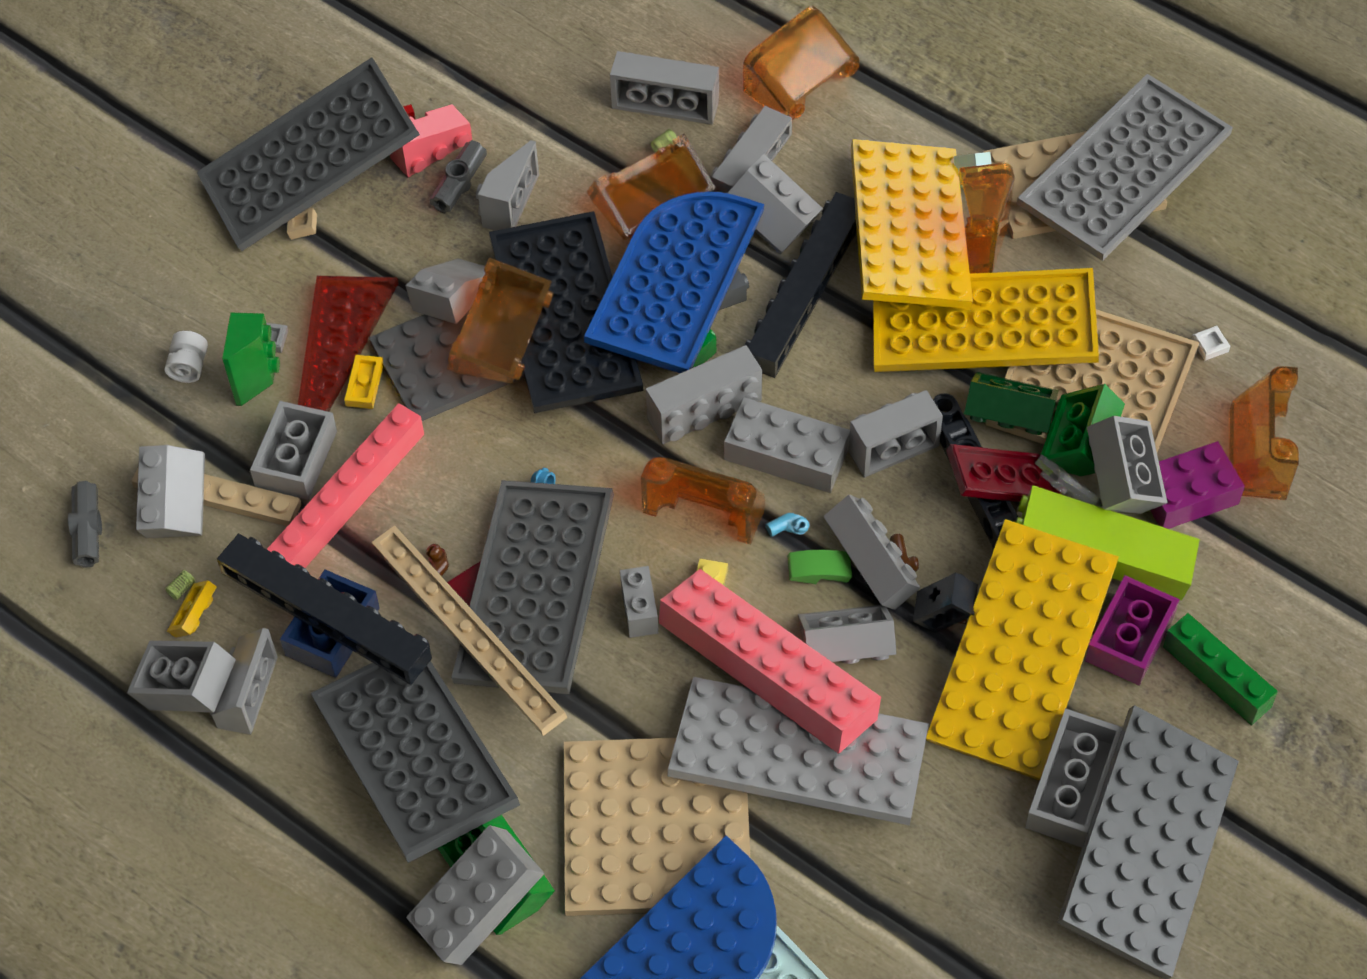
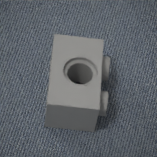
(639, 601)

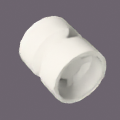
(186, 356)

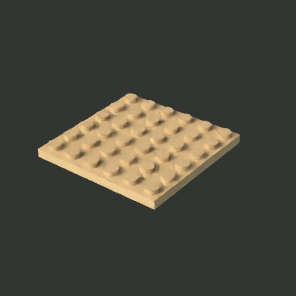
(1135, 362)
(635, 827)

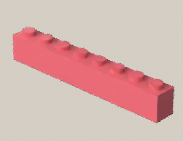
(349, 487)

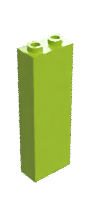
(1144, 549)

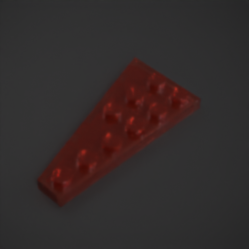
(340, 325)

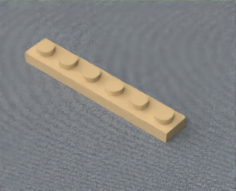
(247, 500)

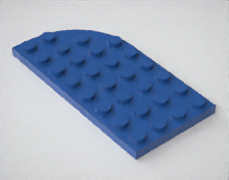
(674, 279)
(706, 927)

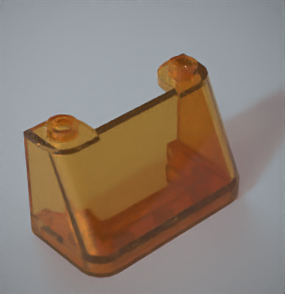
(797, 62)
(642, 187)
(989, 201)
(500, 323)
(1261, 459)
(668, 480)

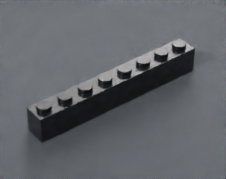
(804, 285)
(325, 608)

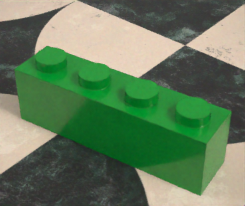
(1220, 669)

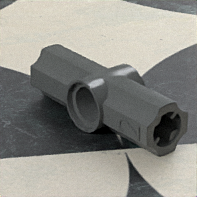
(458, 176)
(85, 524)

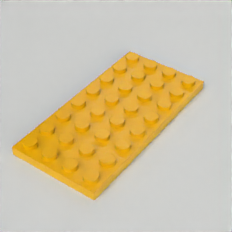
(910, 224)
(1011, 322)
(1022, 649)

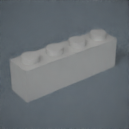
(765, 136)
(872, 551)

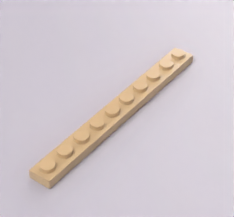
(470, 631)

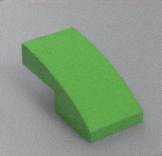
(813, 565)

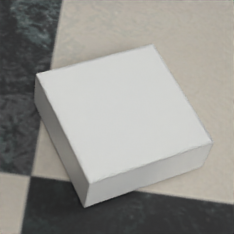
(1211, 343)

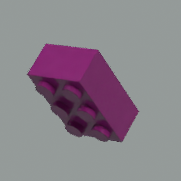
(1197, 485)
(1131, 630)

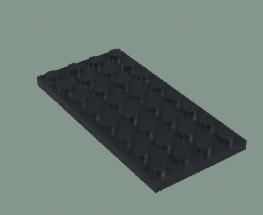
(557, 361)

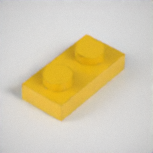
(364, 381)
(188, 615)

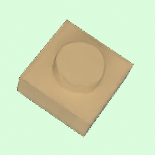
(302, 224)

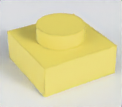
(715, 569)

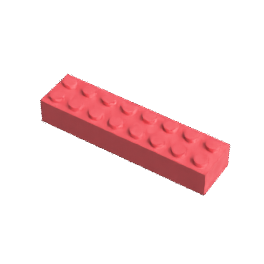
(769, 660)

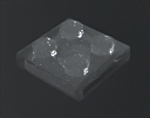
(1066, 482)

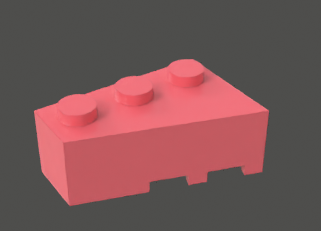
(440, 134)

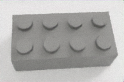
(664, 87)
(703, 394)
(786, 445)
(1073, 777)
(475, 895)

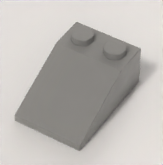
(508, 189)
(445, 289)

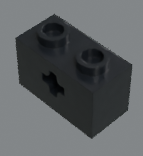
(945, 602)

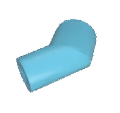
(788, 522)

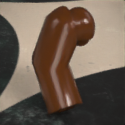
(437, 558)
(912, 561)

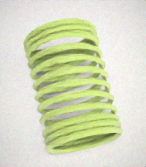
(658, 144)
(174, 592)

